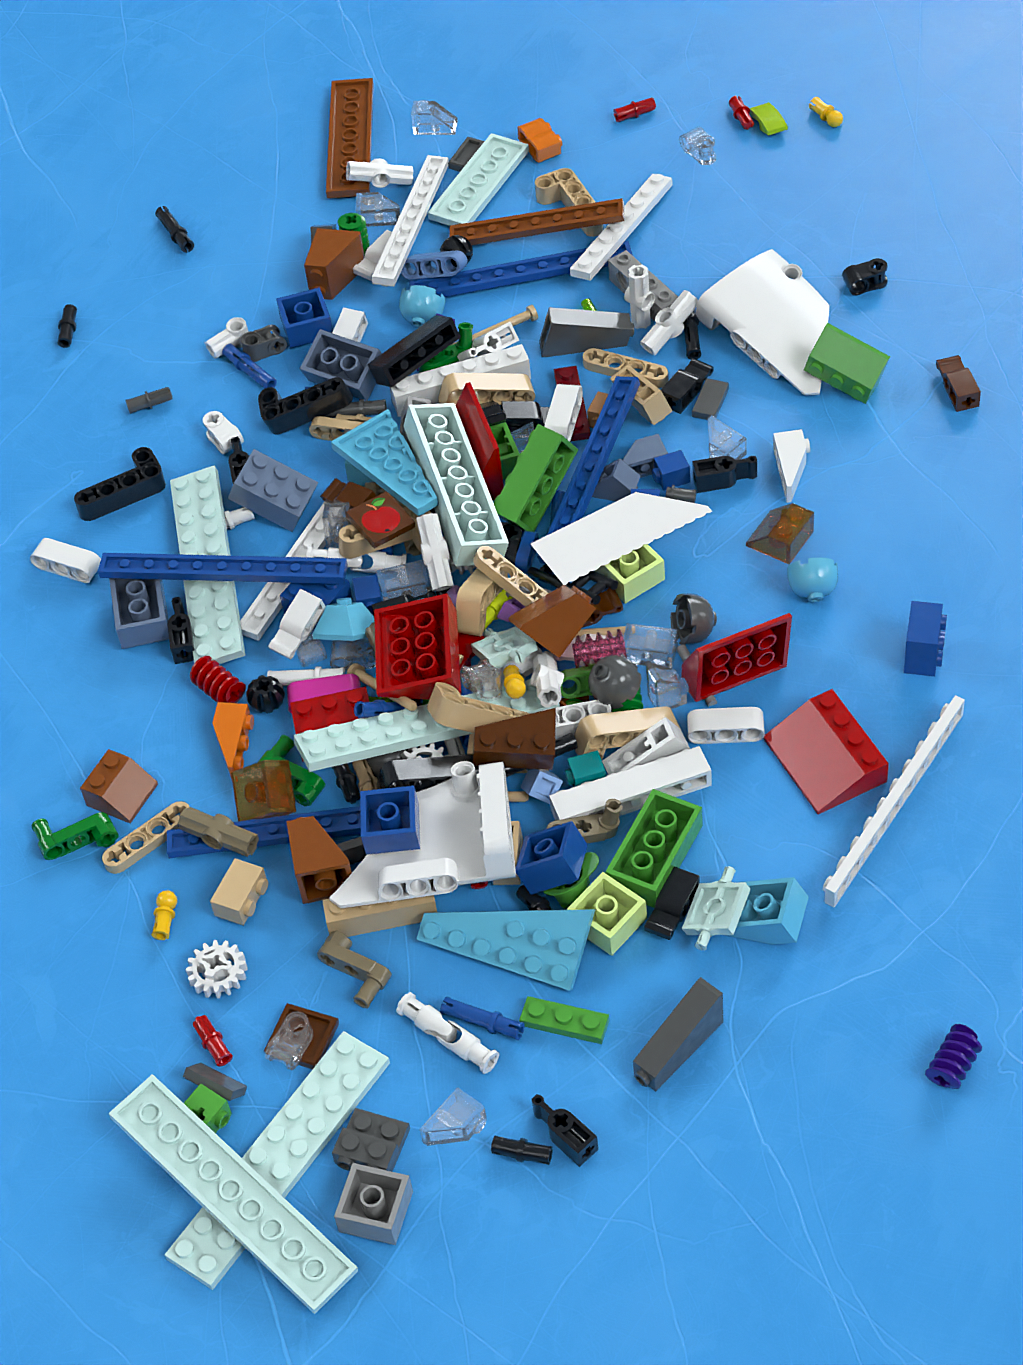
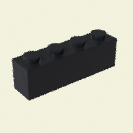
(414, 350)

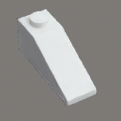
(790, 456)
(656, 742)

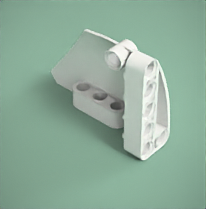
(769, 316)
(461, 842)

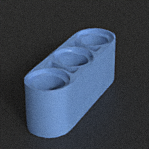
(441, 259)

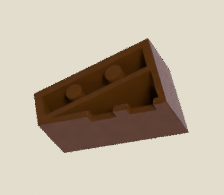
(518, 741)

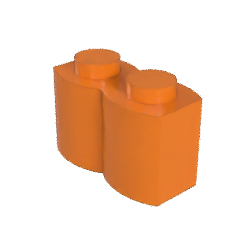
(541, 139)

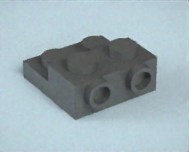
(370, 1141)

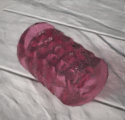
(598, 648)

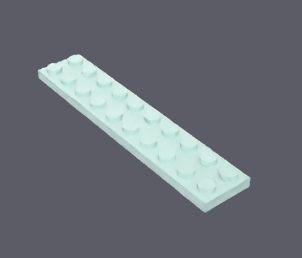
(203, 531)
(391, 732)
(286, 1148)
(234, 1194)

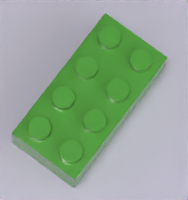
(535, 478)
(655, 844)

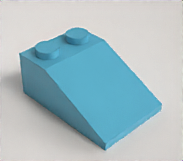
(772, 911)

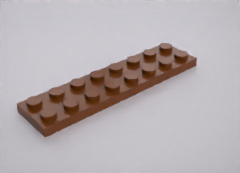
(349, 134)

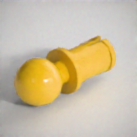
(827, 113)
(513, 682)
(164, 914)

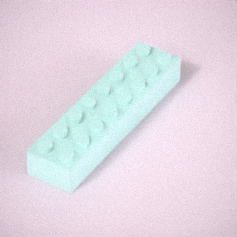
(454, 474)

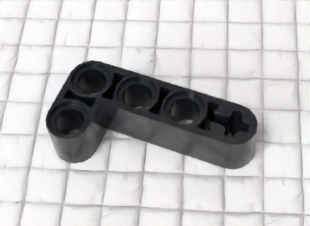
(303, 406)
(122, 489)
(418, 772)

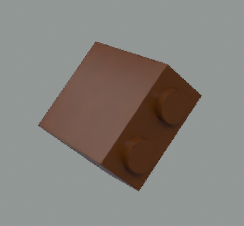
(332, 260)
(555, 618)
(317, 860)

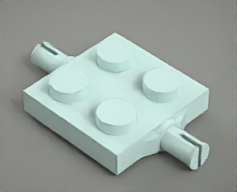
(504, 646)
(716, 908)

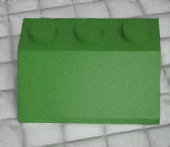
(846, 363)

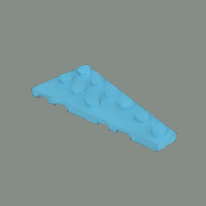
(387, 460)
(529, 942)

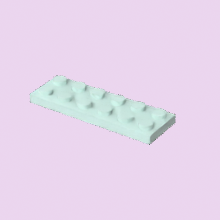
(478, 181)

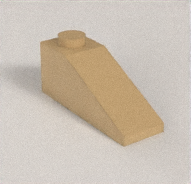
(648, 399)

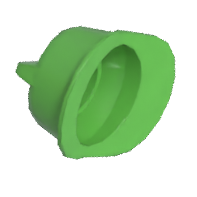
(569, 893)

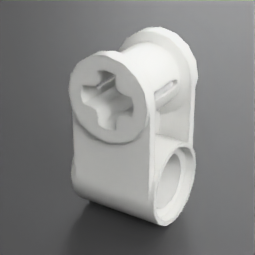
(220, 431)

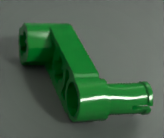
(450, 354)
(305, 783)
(94, 828)

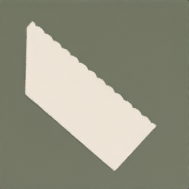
(613, 533)

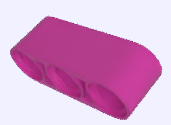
(321, 686)

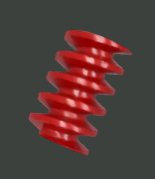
(216, 681)

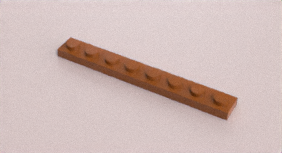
(541, 222)

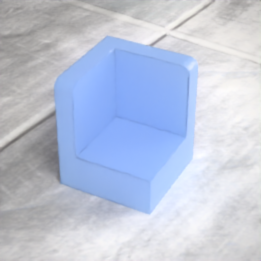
(541, 784)

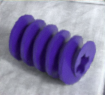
(954, 1057)

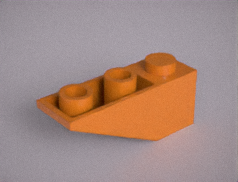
(231, 728)

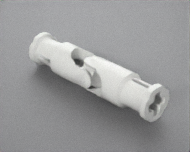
(380, 559)
(432, 1023)

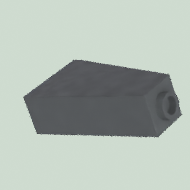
(579, 330)
(680, 1035)

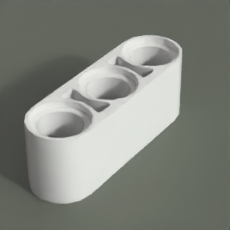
(564, 409)
(65, 560)
(575, 712)
(725, 725)

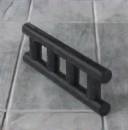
(602, 581)

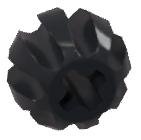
(457, 243)
(265, 694)

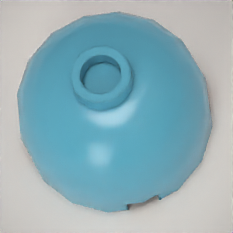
(420, 304)
(813, 579)

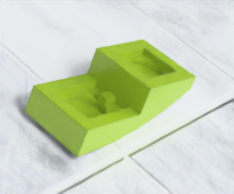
(769, 118)

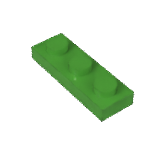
(564, 1020)

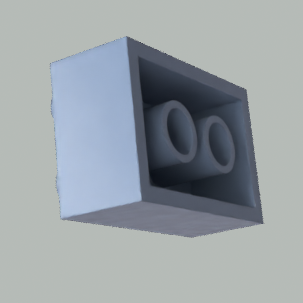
(343, 358)
(272, 490)
(139, 611)

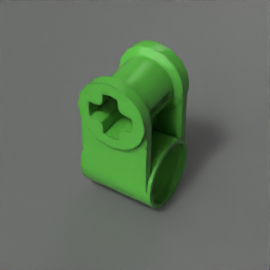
(581, 685)

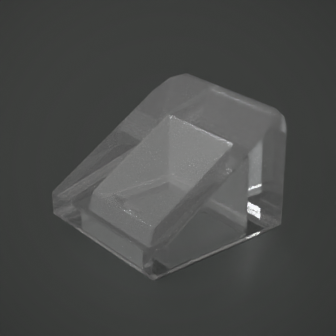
(521, 436)

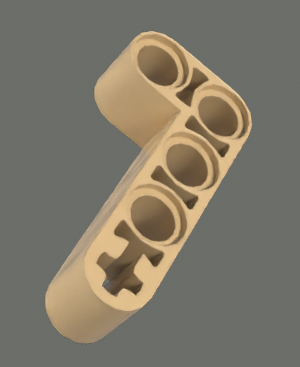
(564, 186)
(487, 387)
(353, 544)
(473, 600)
(465, 713)
(617, 728)

